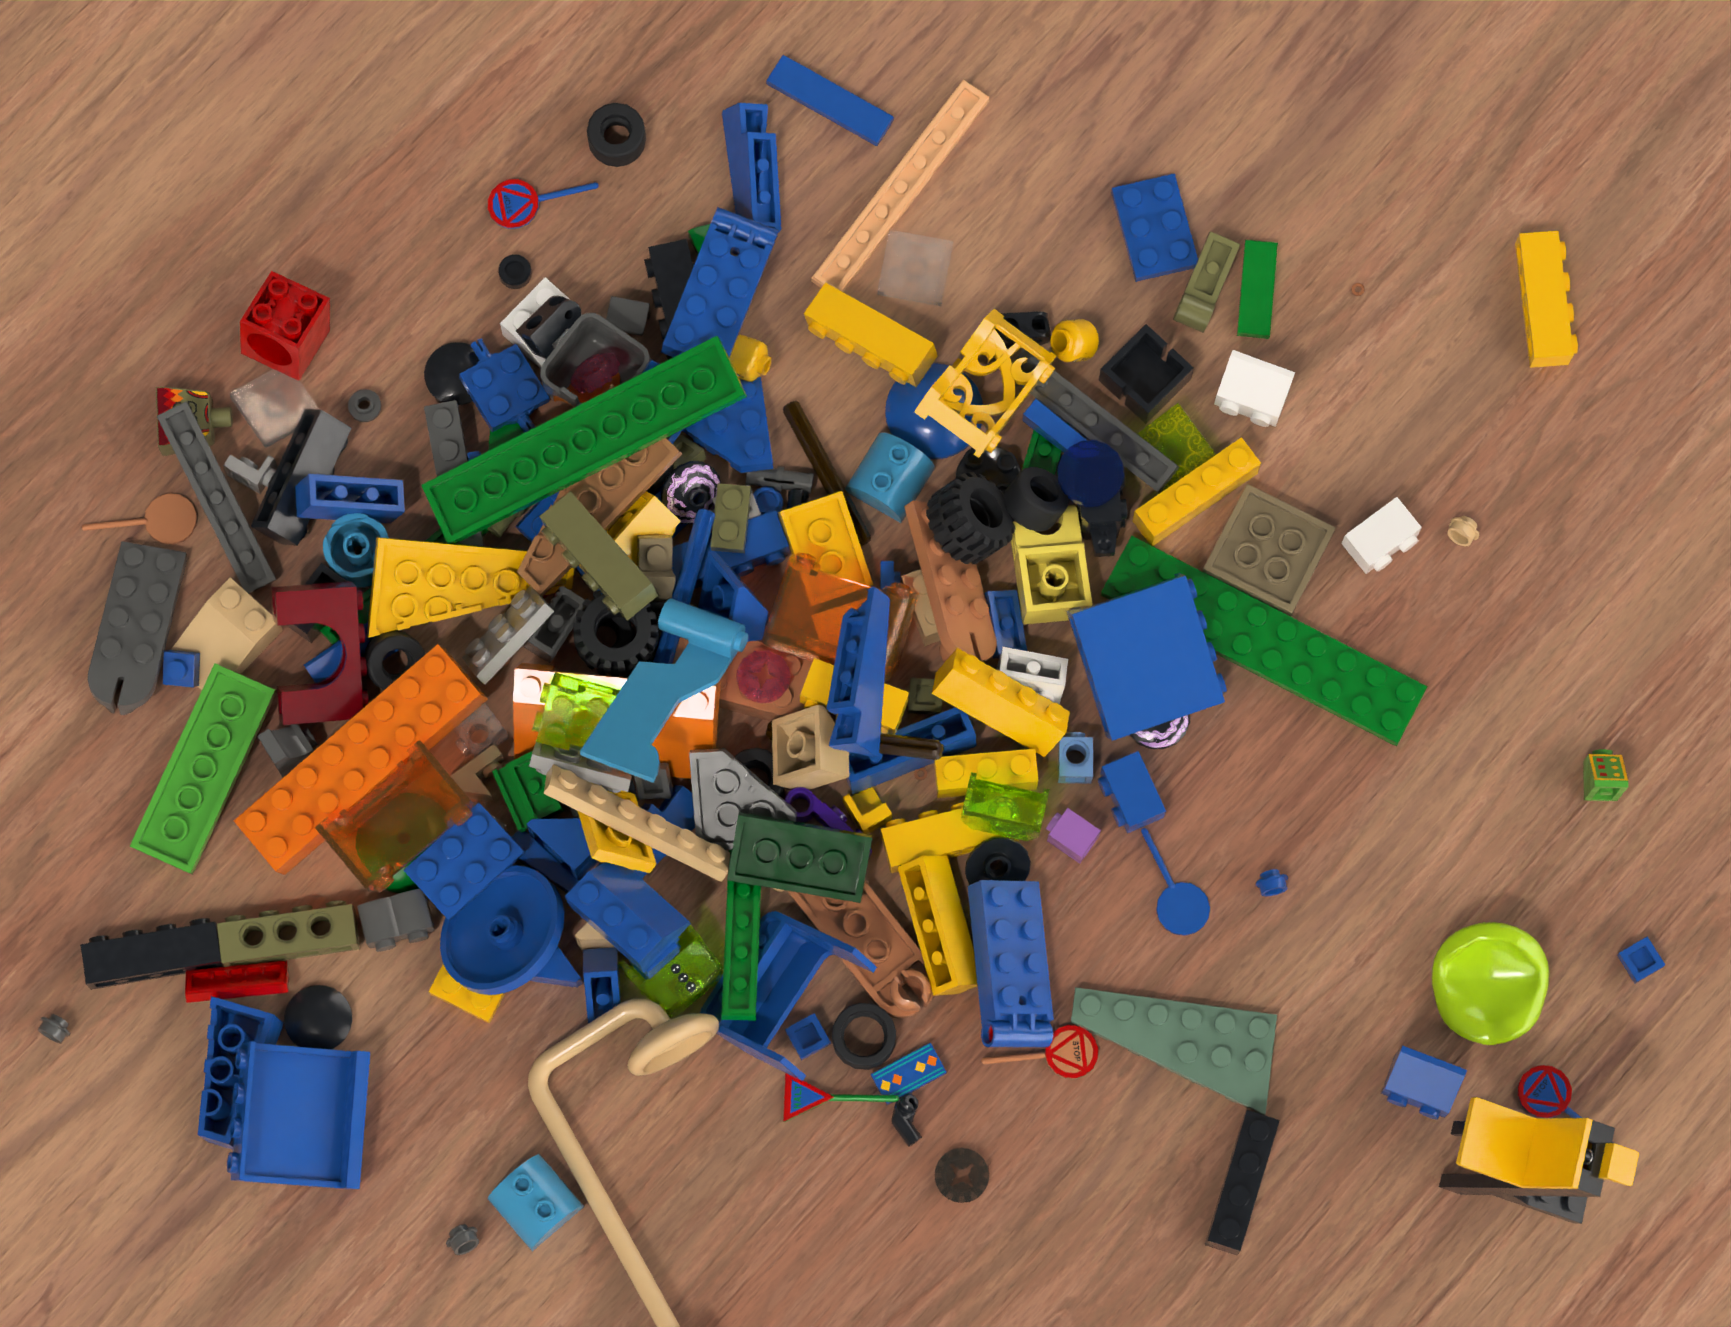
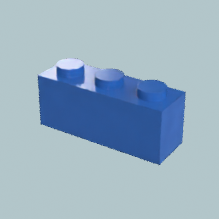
(337, 496)

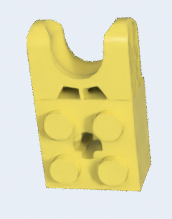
(1054, 559)

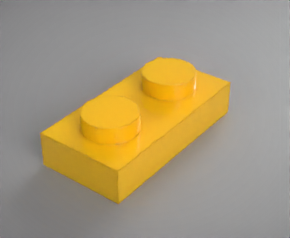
(452, 992)

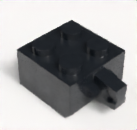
(1103, 523)

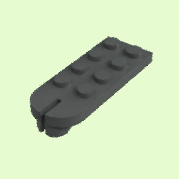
(135, 625)

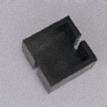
(1143, 375)

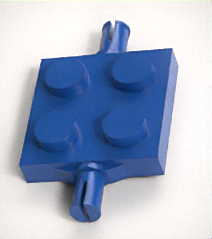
(503, 387)

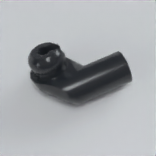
(903, 1117)

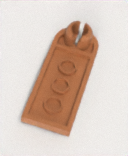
(953, 593)
(881, 940)

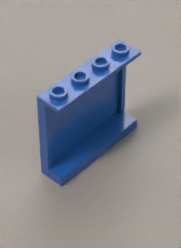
(1147, 657)
(299, 1116)

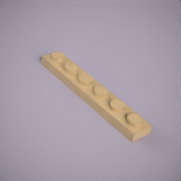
(637, 822)

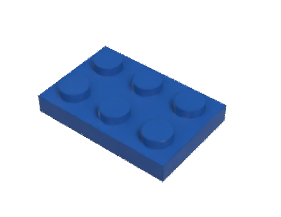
(1154, 227)
(464, 862)

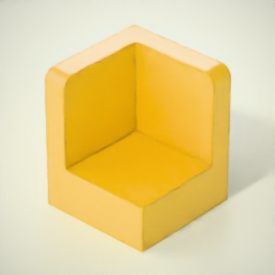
(867, 810)

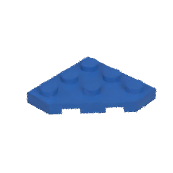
(738, 432)

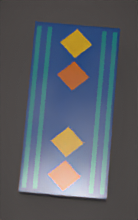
(909, 1072)

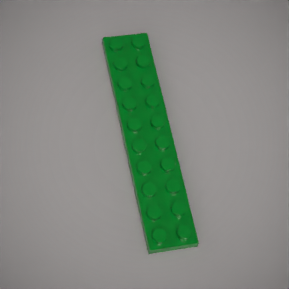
(584, 440)
(1281, 646)

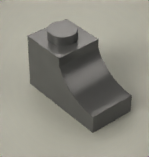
(287, 746)

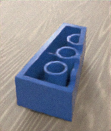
(228, 1029)

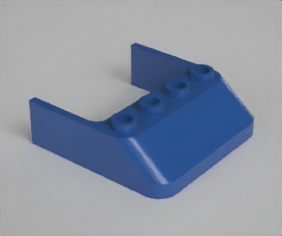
(786, 964)

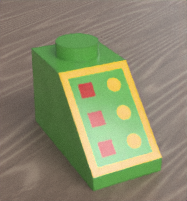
(1604, 776)

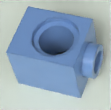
(1072, 772)

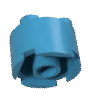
(340, 545)

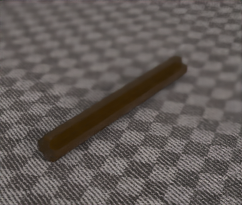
(822, 464)

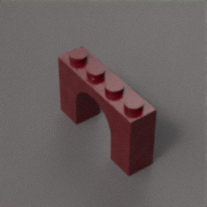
(341, 693)

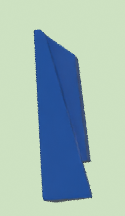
(752, 163)
(860, 676)

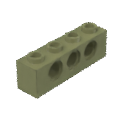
(340, 938)

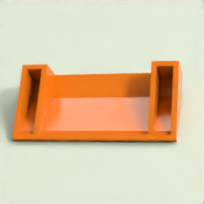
(689, 727)

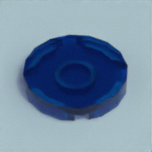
(1090, 473)

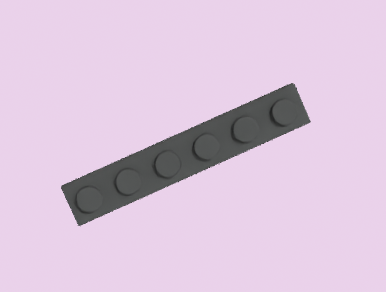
(1102, 426)
(448, 445)
(216, 497)

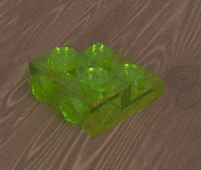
(571, 710)

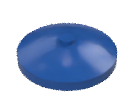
(504, 933)

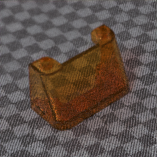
(811, 610)
(397, 819)

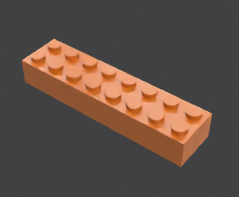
(359, 757)

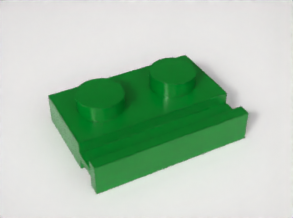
(524, 792)

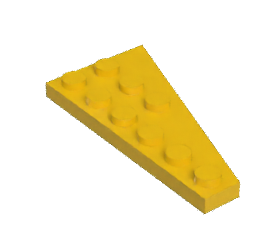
(440, 581)

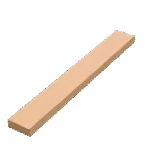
(901, 187)

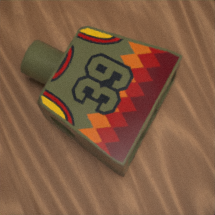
(202, 408)

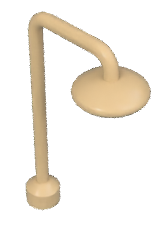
(660, 1048)

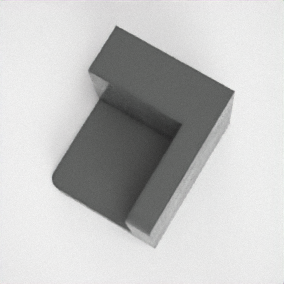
(628, 315)

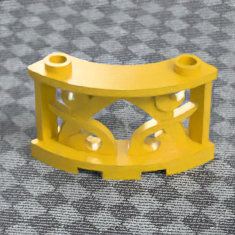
(945, 406)

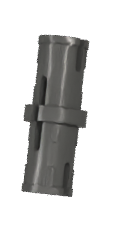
(781, 479)

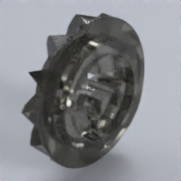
(961, 1159)

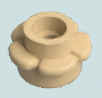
(1463, 530)

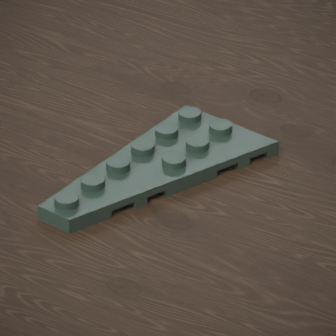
(1199, 1042)

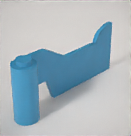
(655, 689)

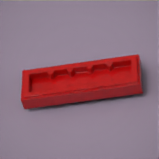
(237, 981)

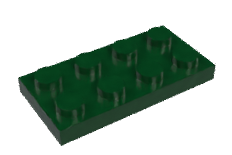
(799, 857)

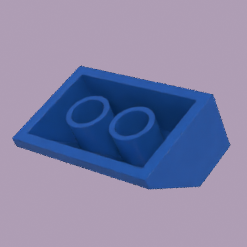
(627, 913)

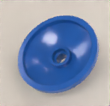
(925, 434)

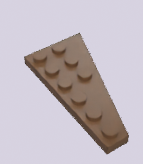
(606, 498)

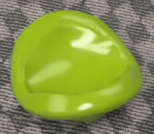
(1490, 982)

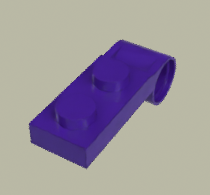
(826, 816)

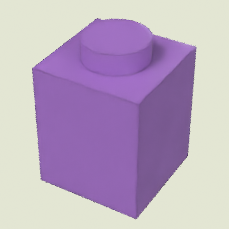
(1072, 834)

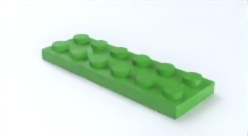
(203, 768)

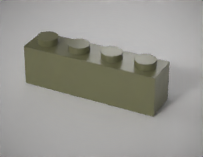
(598, 556)

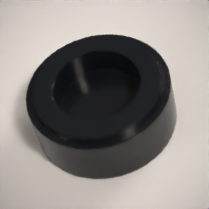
(515, 271)

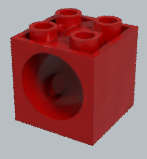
(285, 325)

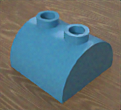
(890, 475)
(534, 1201)

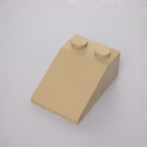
(228, 631)

